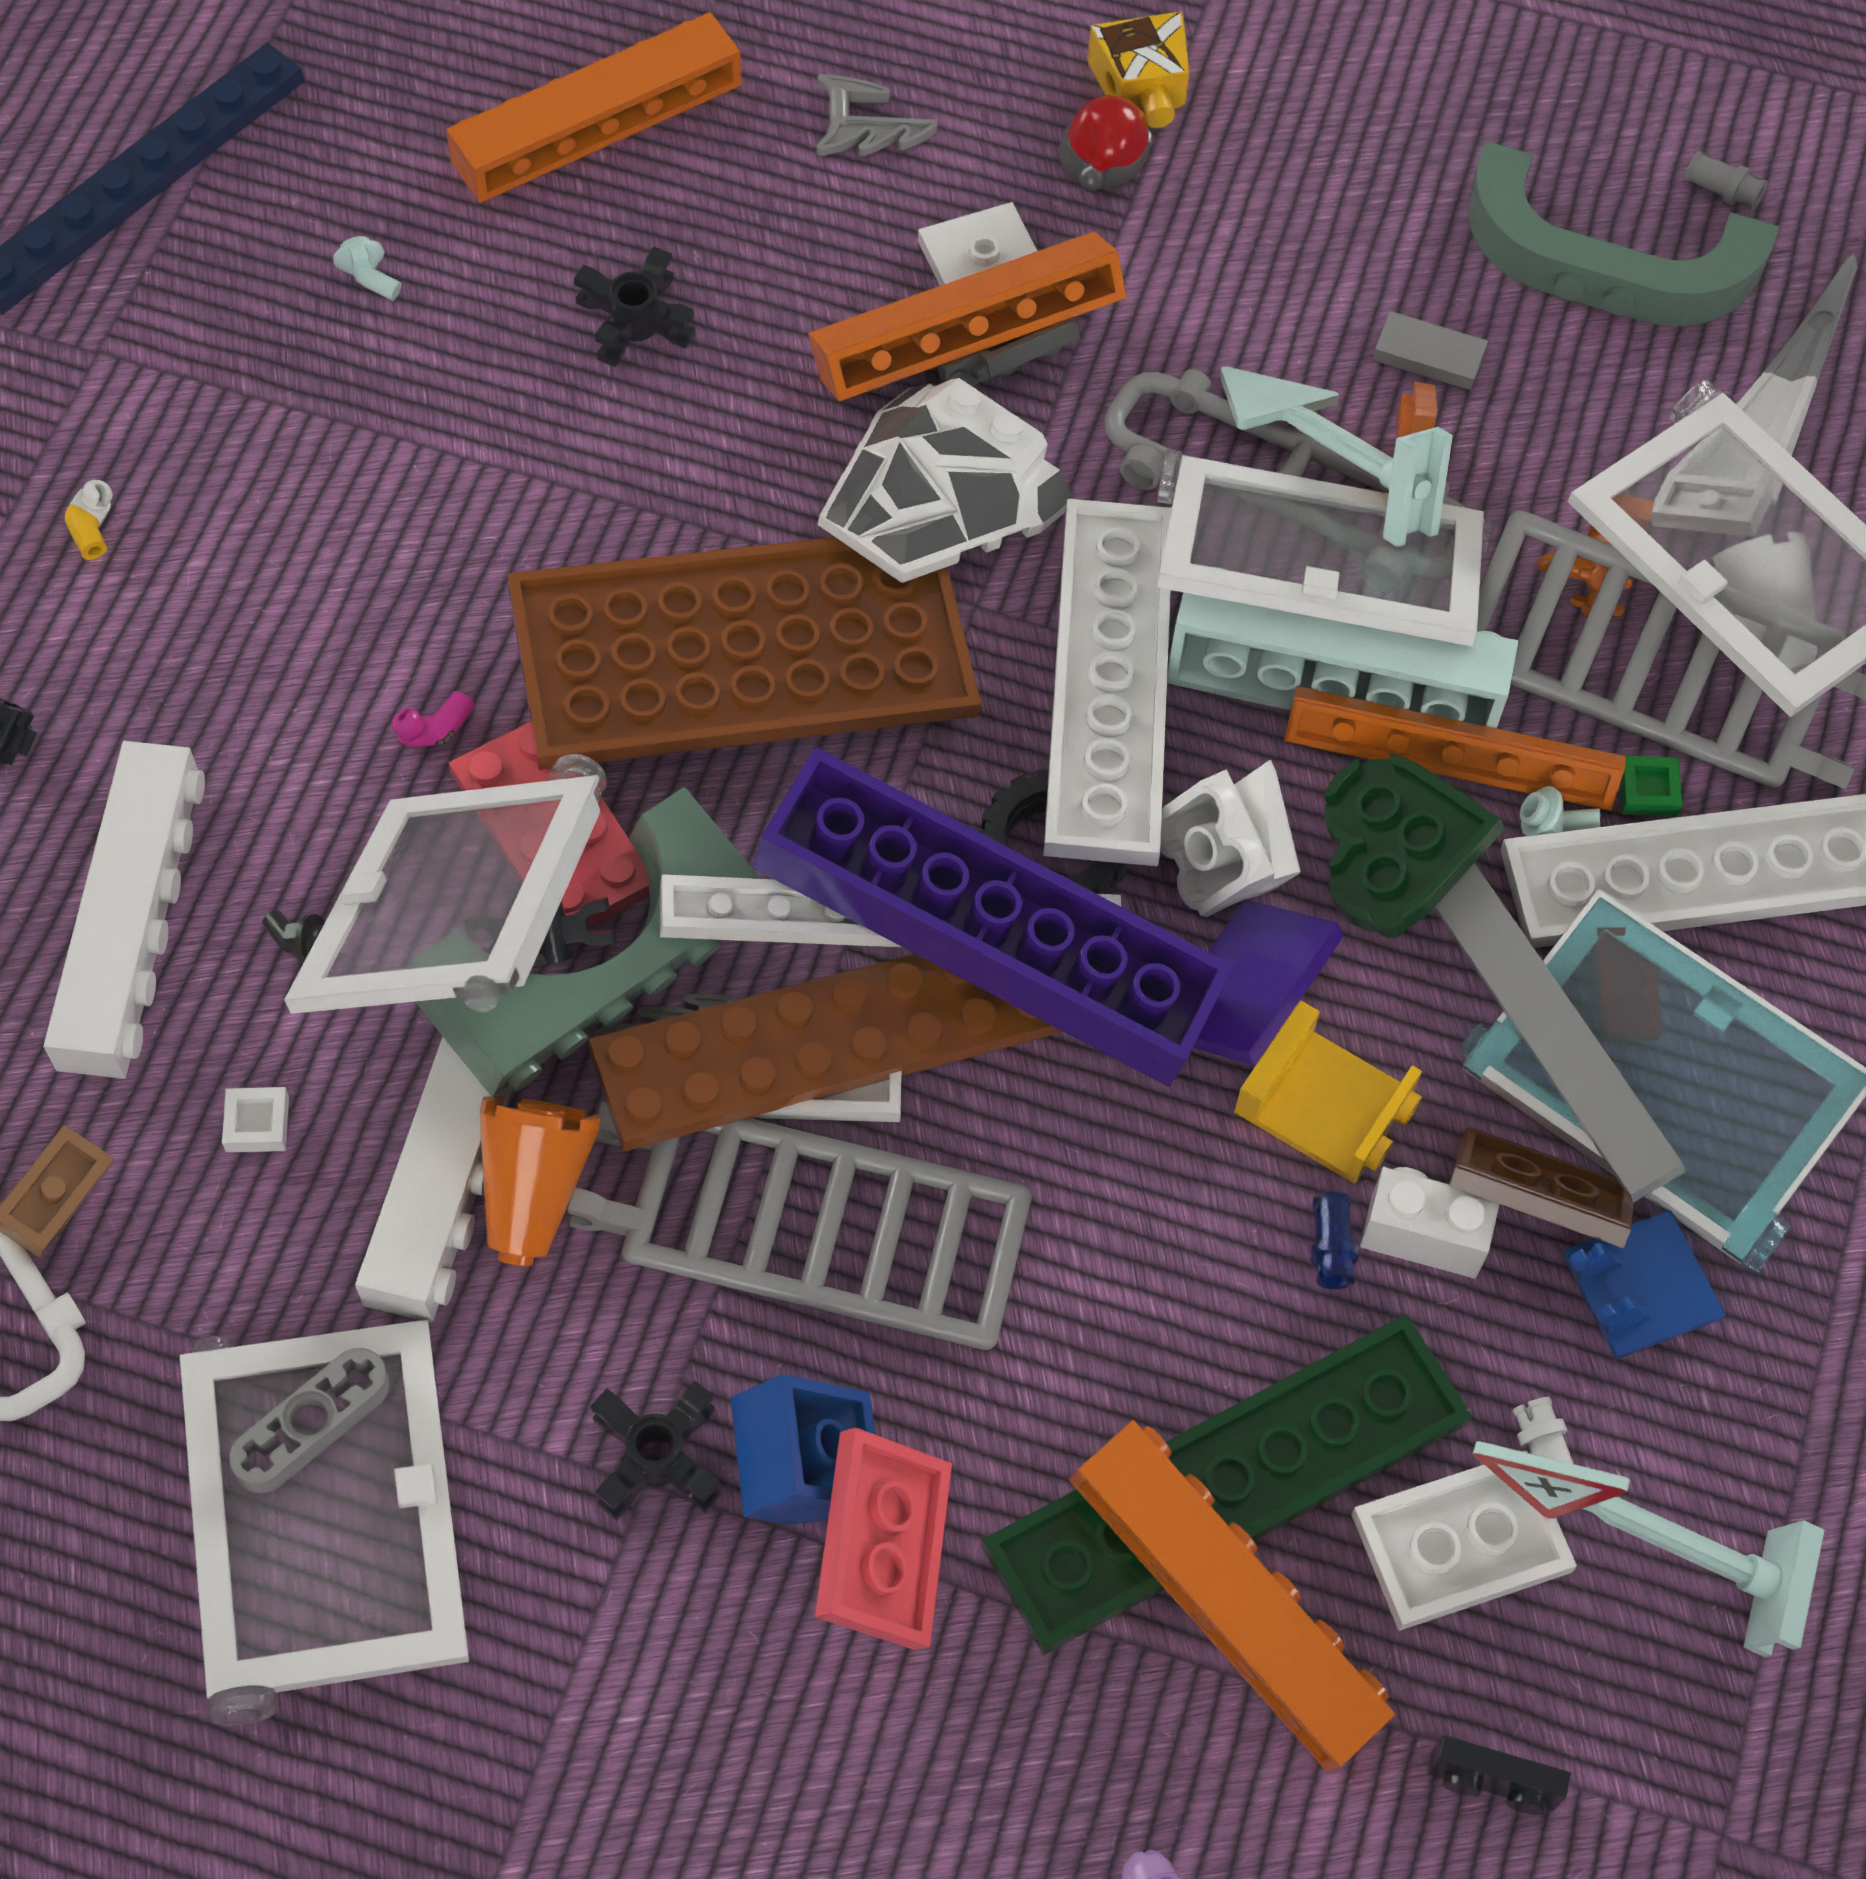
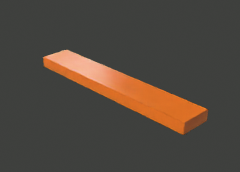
(1454, 747)

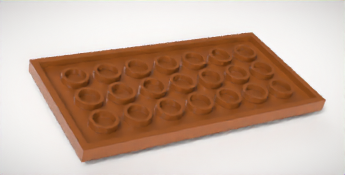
(734, 650)

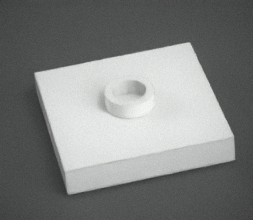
(975, 242)

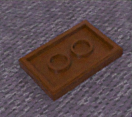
(1542, 1186)

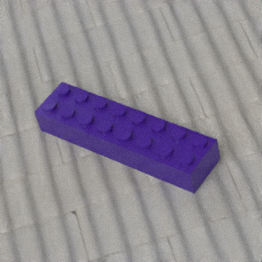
(991, 916)

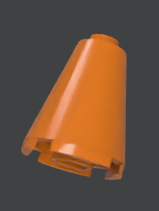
(530, 1172)

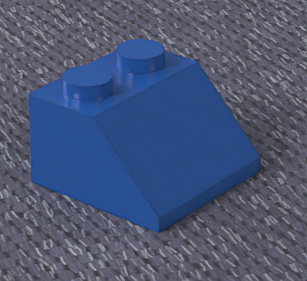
(790, 1445)

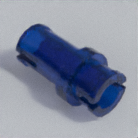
(1334, 1250)

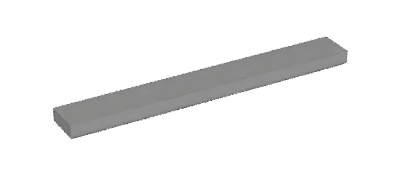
(1558, 1037)

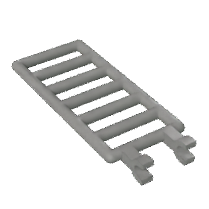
(1620, 710)
(636, 1222)

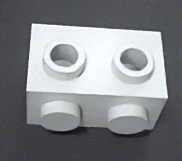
(1428, 1222)

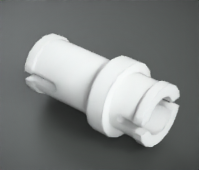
(1542, 1430)

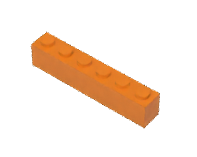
(594, 107)
(967, 315)
(1233, 1596)

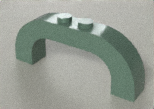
(1603, 272)

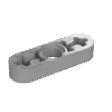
(312, 1393)

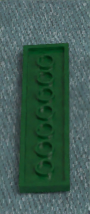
(1258, 1461)

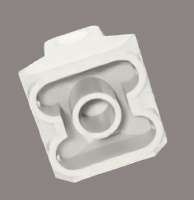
(1229, 839)

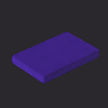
(1273, 965)

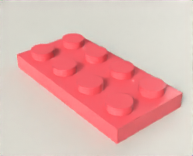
(609, 860)

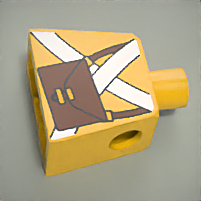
(1143, 62)

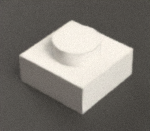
(255, 1119)

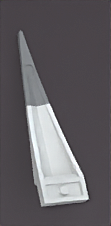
(1786, 387)

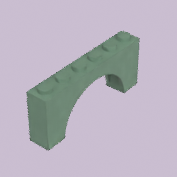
(557, 1010)

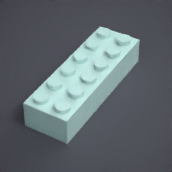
(1268, 652)

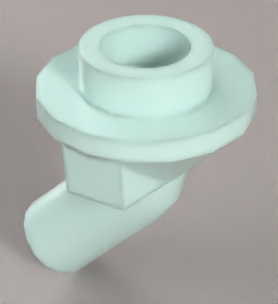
(360, 258)
(1544, 814)

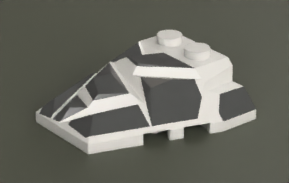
(942, 478)

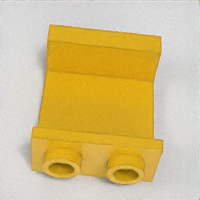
(1326, 1098)

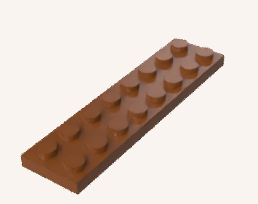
(797, 1046)

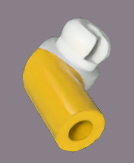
(86, 515)

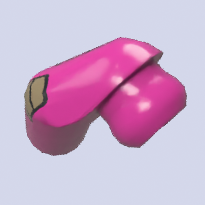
(435, 729)

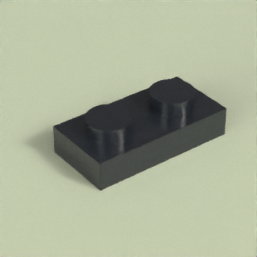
(1474, 1769)

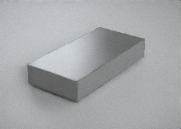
(1430, 350)

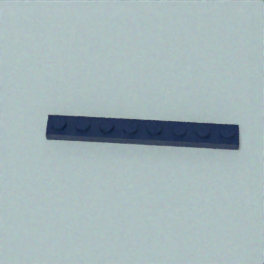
(143, 171)

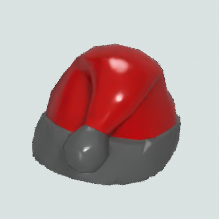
(1105, 143)

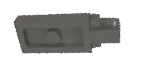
(1007, 356)

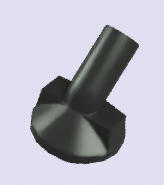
(294, 937)

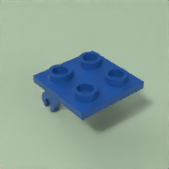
(1646, 1288)

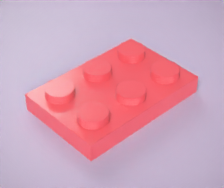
(884, 1539)

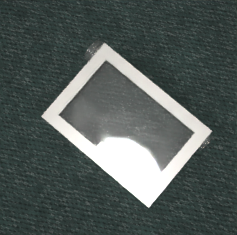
(1741, 546)
(1318, 550)
(453, 894)
(346, 1559)

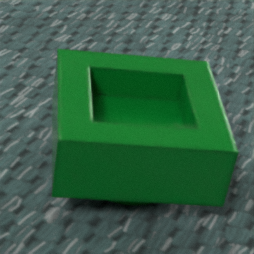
(1651, 786)

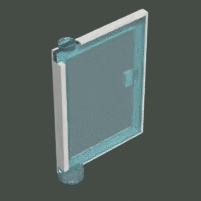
(1716, 1067)

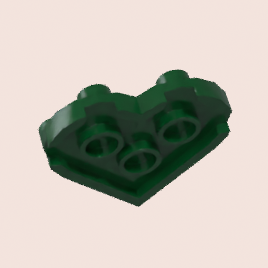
(1399, 841)

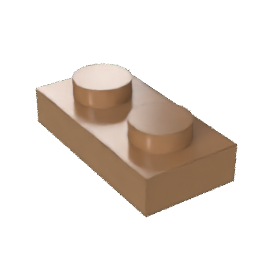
(52, 1190)

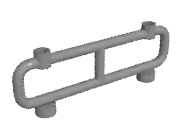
(1145, 458)

